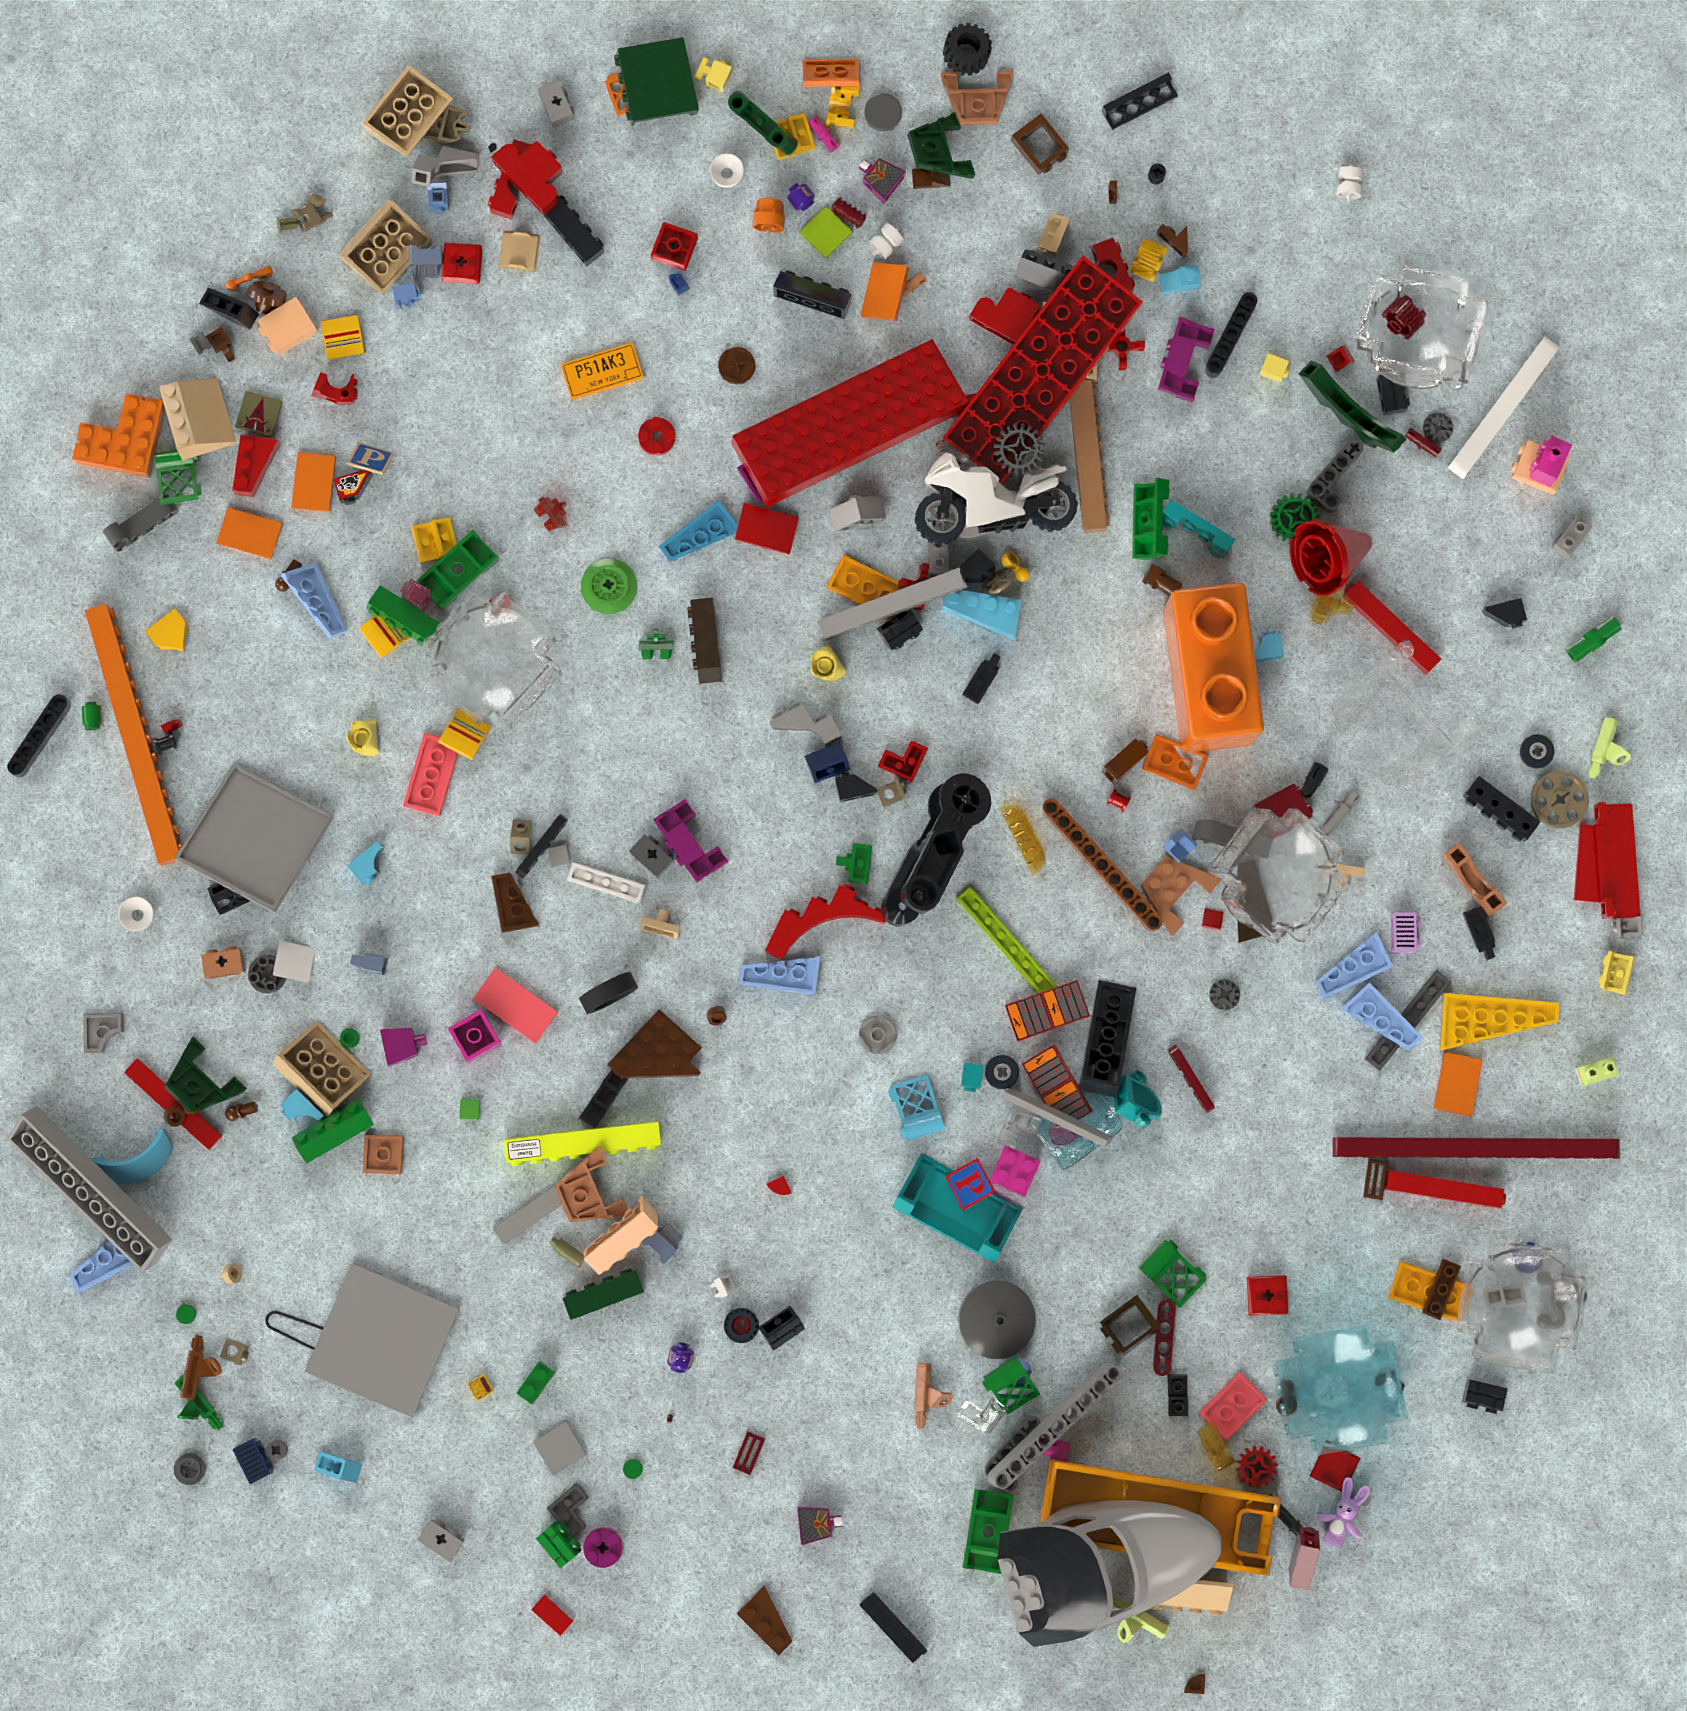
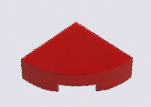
(171, 726)
(779, 1186)

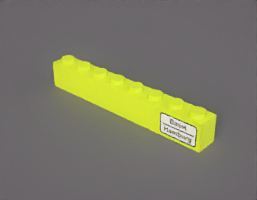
(582, 1142)

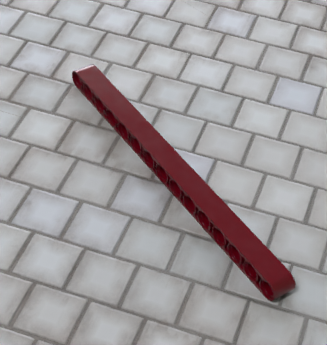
(1475, 1147)

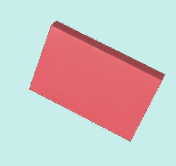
(1233, 1405)

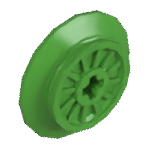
(619, 595)

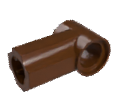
(1160, 580)

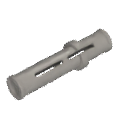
(1341, 811)

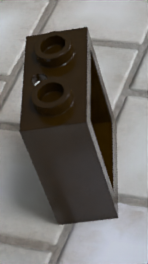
(1135, 1301)

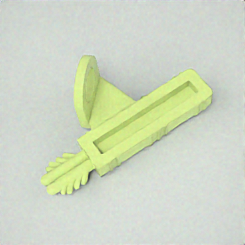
(1606, 748)
(1136, 1622)

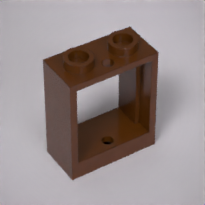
(1038, 122)

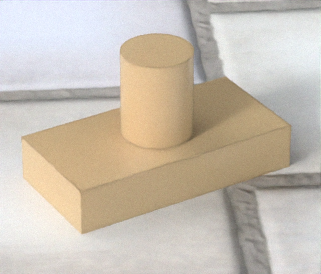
(1347, 870)
(660, 925)

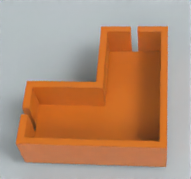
(130, 446)

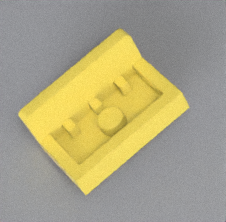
(1616, 973)

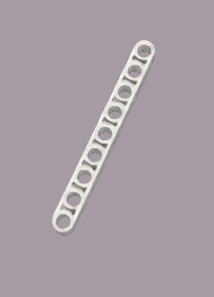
(1503, 407)

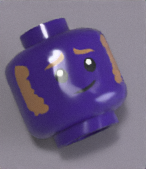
(801, 196)
(680, 1357)

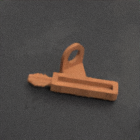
(925, 1395)

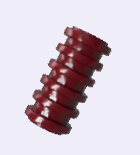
(848, 212)

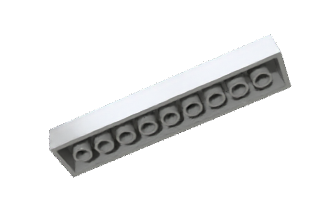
(89, 1189)

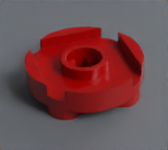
(646, 438)

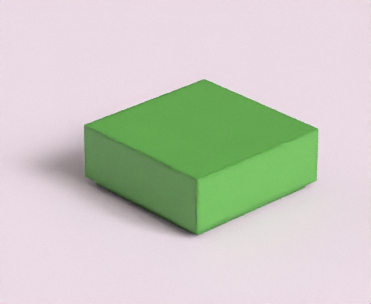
(469, 1109)

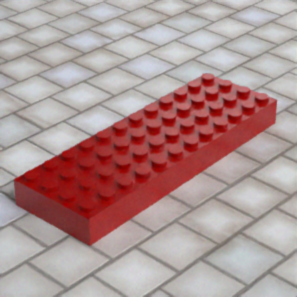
(1045, 365)
(849, 422)

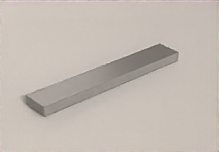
(1057, 1117)
(531, 1214)

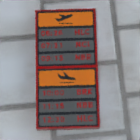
(1047, 1010)
(1056, 1083)

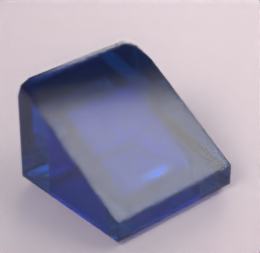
(678, 283)

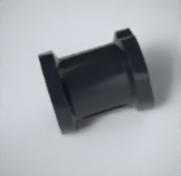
(1151, 175)
(165, 743)

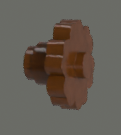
(266, 296)

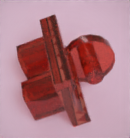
(554, 510)

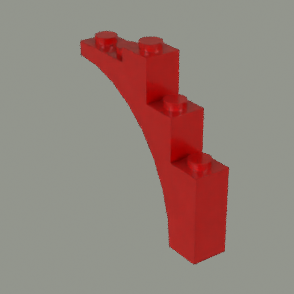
(793, 926)

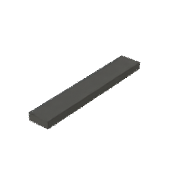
(1413, 1014)

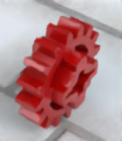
(1254, 1476)

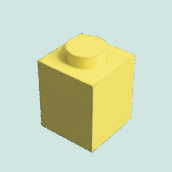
(1275, 368)

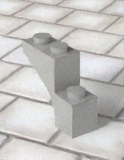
(449, 162)
(799, 720)

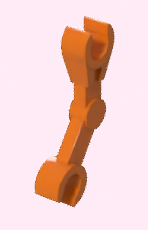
(260, 274)

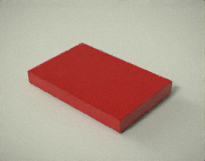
(766, 528)

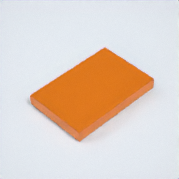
(830, 72)
(884, 291)
(313, 482)
(249, 533)
(1167, 763)
(1457, 1084)

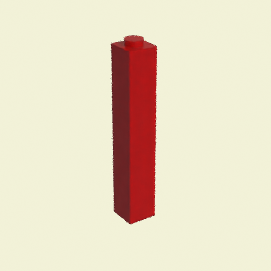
(1390, 625)
(1444, 1189)

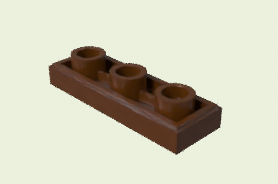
(1437, 1301)

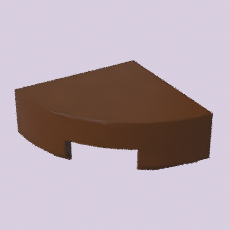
(1112, 192)
(1196, 1685)

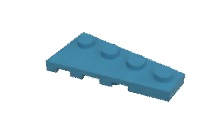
(700, 532)

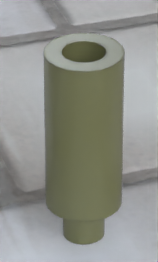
(567, 1251)

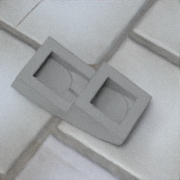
(1504, 1296)

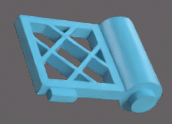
(920, 1123)

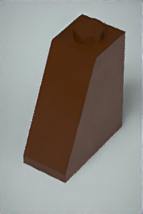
(1125, 761)

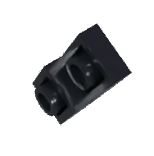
(1177, 1395)

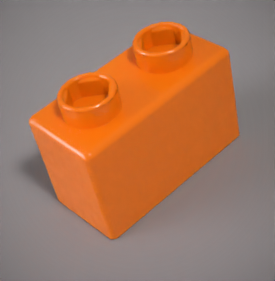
(1213, 668)

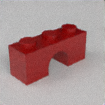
(1108, 253)

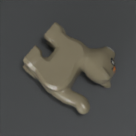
(309, 213)

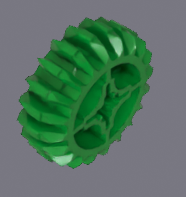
(1289, 513)

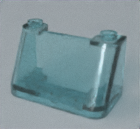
(1102, 1118)

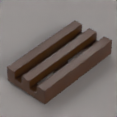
(1367, 1179)

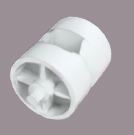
(1350, 178)
(888, 238)

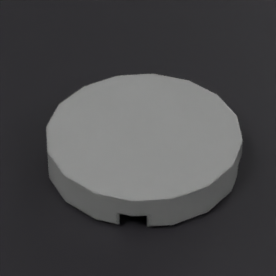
(877, 1035)

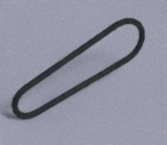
(294, 1318)

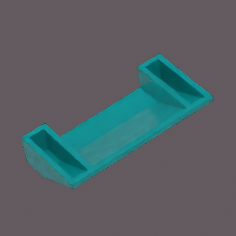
(931, 1202)

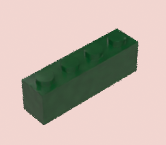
(602, 1295)

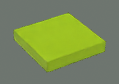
(825, 232)

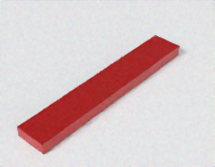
(155, 1089)

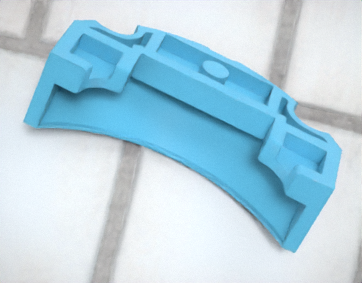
(141, 1166)

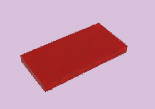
(1586, 874)

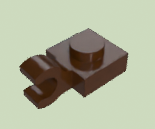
(220, 341)

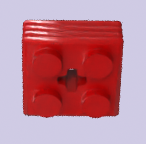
(669, 235)
(471, 269)
(1277, 1303)

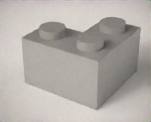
(857, 512)

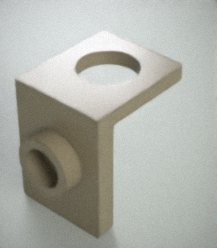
(898, 789)
(520, 834)
(241, 1356)

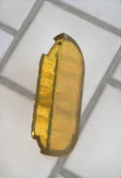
(1024, 836)

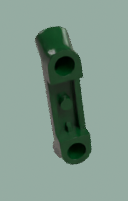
(762, 123)

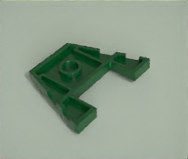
(932, 150)
(193, 1087)

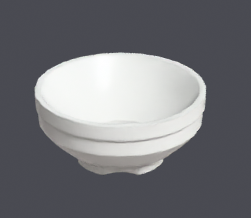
(726, 161)
(128, 907)

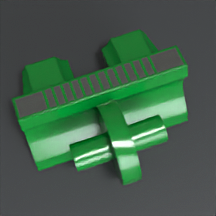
(648, 646)

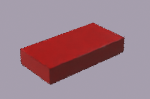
(552, 1615)

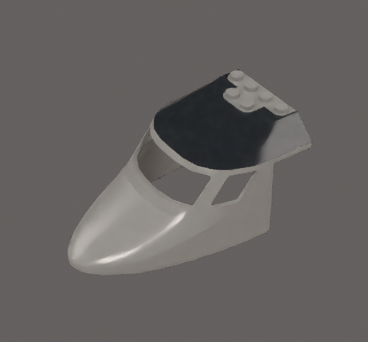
(1061, 1580)

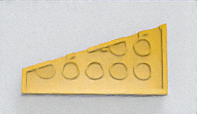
(1480, 1018)

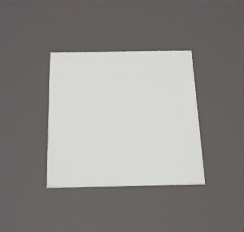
(293, 961)

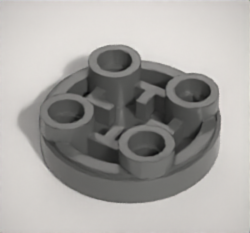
(883, 112)
(262, 977)

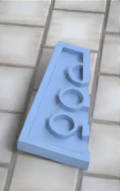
(315, 596)
(1358, 966)
(788, 976)
(1381, 1016)
(101, 1266)

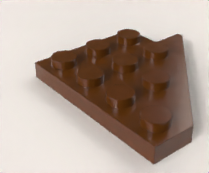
(657, 1051)

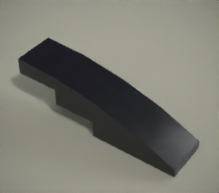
(603, 1099)

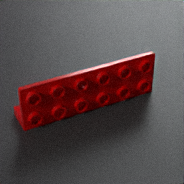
(1616, 860)

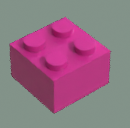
(474, 1036)
(1014, 1171)

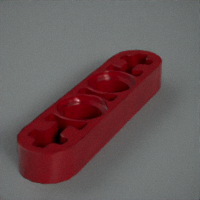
(1191, 1078)
(1168, 1338)

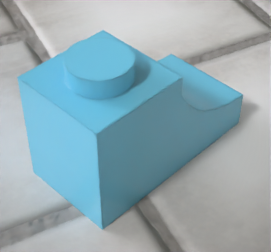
(1180, 280)
(1269, 648)
(365, 864)
(298, 1105)
(338, 1467)

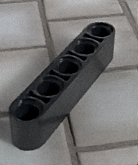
(1232, 326)
(39, 726)

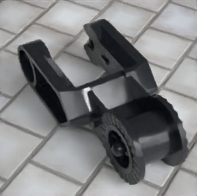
(934, 857)

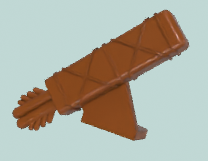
(196, 1368)

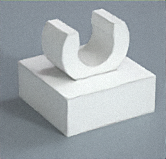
(724, 1285)

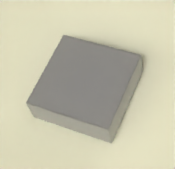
(558, 855)

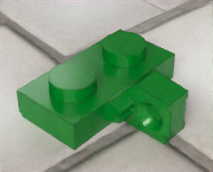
(857, 863)

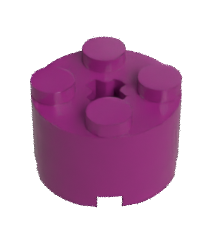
(593, 1553)

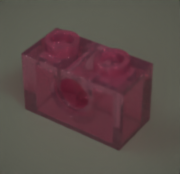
(416, 594)

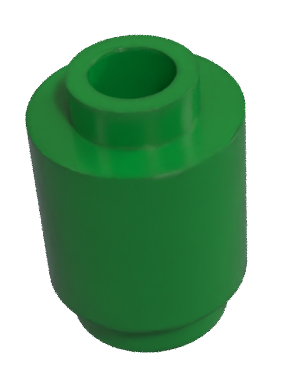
(91, 716)

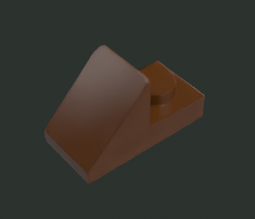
(929, 179)
(1178, 243)

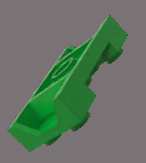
(1147, 535)
(475, 559)
(986, 1510)

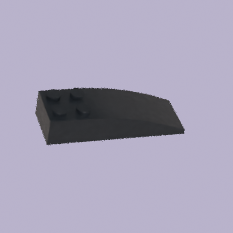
(1107, 1039)

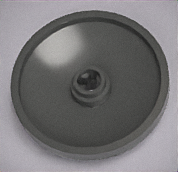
(979, 1319)

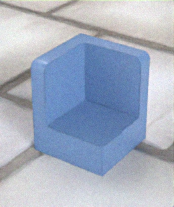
(1180, 845)

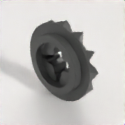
(1429, 428)
(1222, 1003)
(181, 1473)

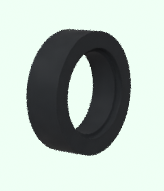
(608, 992)

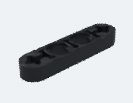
(541, 846)

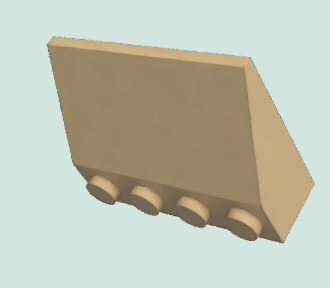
(406, 111)
(382, 246)
(197, 416)
(321, 1069)
(1201, 1596)

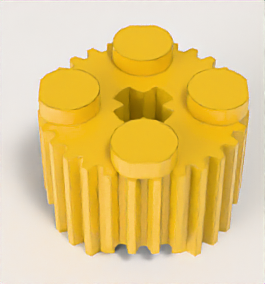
(1148, 259)

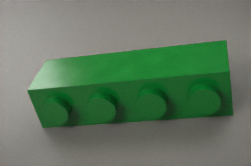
(401, 615)
(332, 1131)

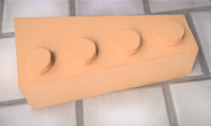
(622, 1236)

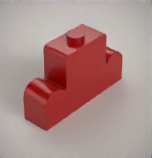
(531, 173)
(1008, 318)

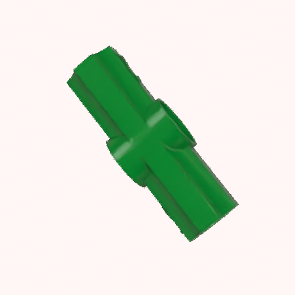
(1594, 639)

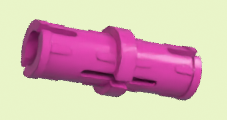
(823, 134)

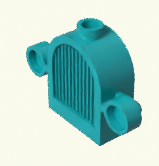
(1136, 1100)

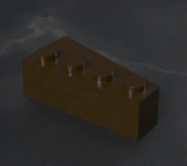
(705, 640)

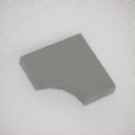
(99, 1029)

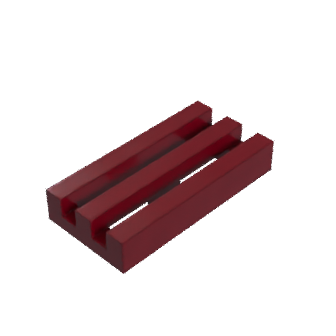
(742, 1468)

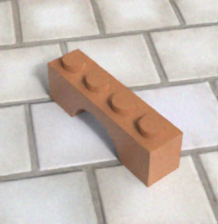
(1463, 867)

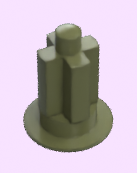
(286, 224)

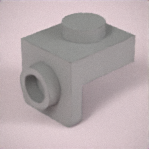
(1628, 927)

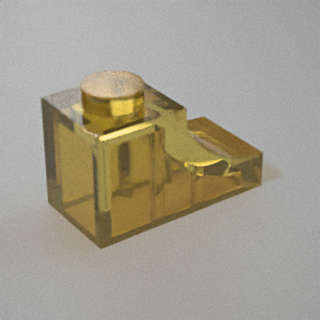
(1326, 607)
(1216, 1446)

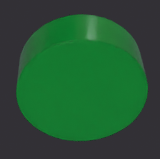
(349, 1038)
(186, 1314)
(632, 1469)

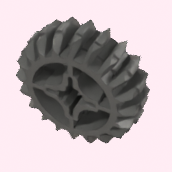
(1036, 451)

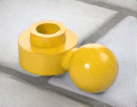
(1012, 561)

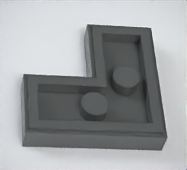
(564, 1507)

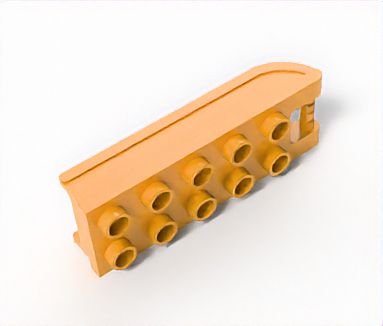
(1220, 1506)

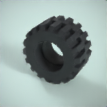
(967, 62)

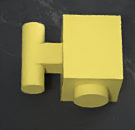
(717, 75)

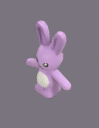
(1346, 1511)

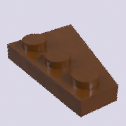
(511, 906)
(765, 1621)

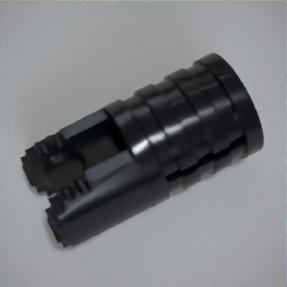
(1314, 779)

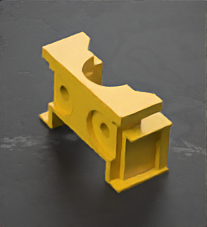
(841, 105)

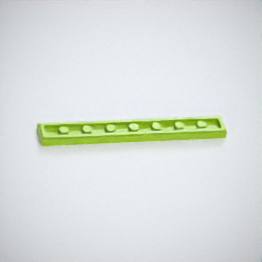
(1005, 941)

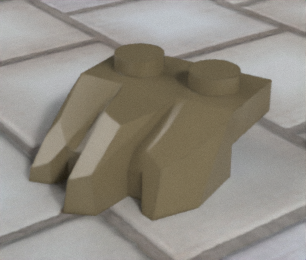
(447, 126)

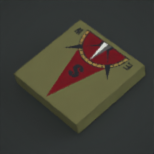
(258, 414)

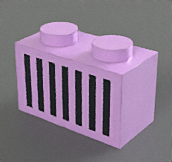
(1404, 932)

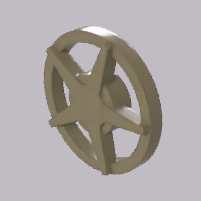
(998, 581)

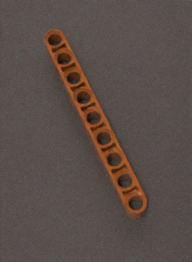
(1105, 874)

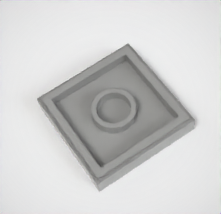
(559, 1448)

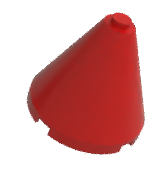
(1327, 555)

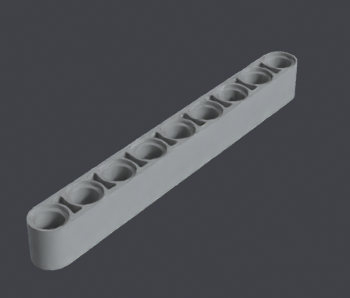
(1046, 1426)

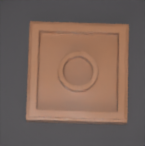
(383, 1154)

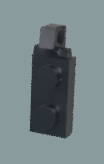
(982, 679)
(1480, 931)

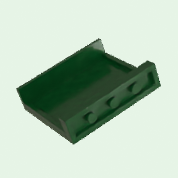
(656, 80)

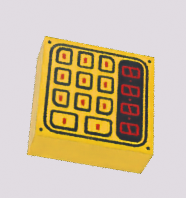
(480, 1387)

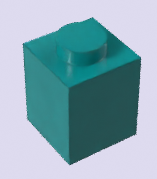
(971, 1077)

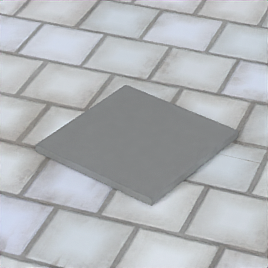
(254, 837)
(382, 1340)

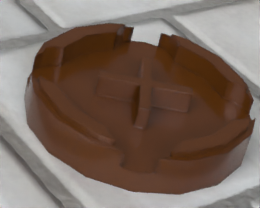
(736, 365)

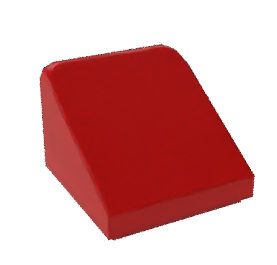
(1340, 358)
(1212, 919)

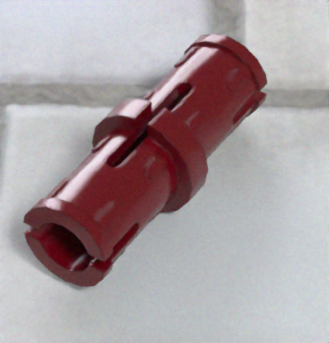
(1423, 442)

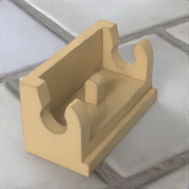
(1053, 234)

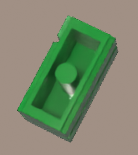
(536, 1382)
(559, 1543)

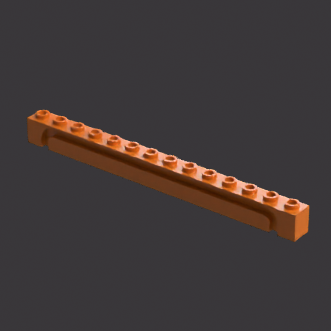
(133, 733)

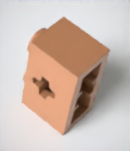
(232, 967)

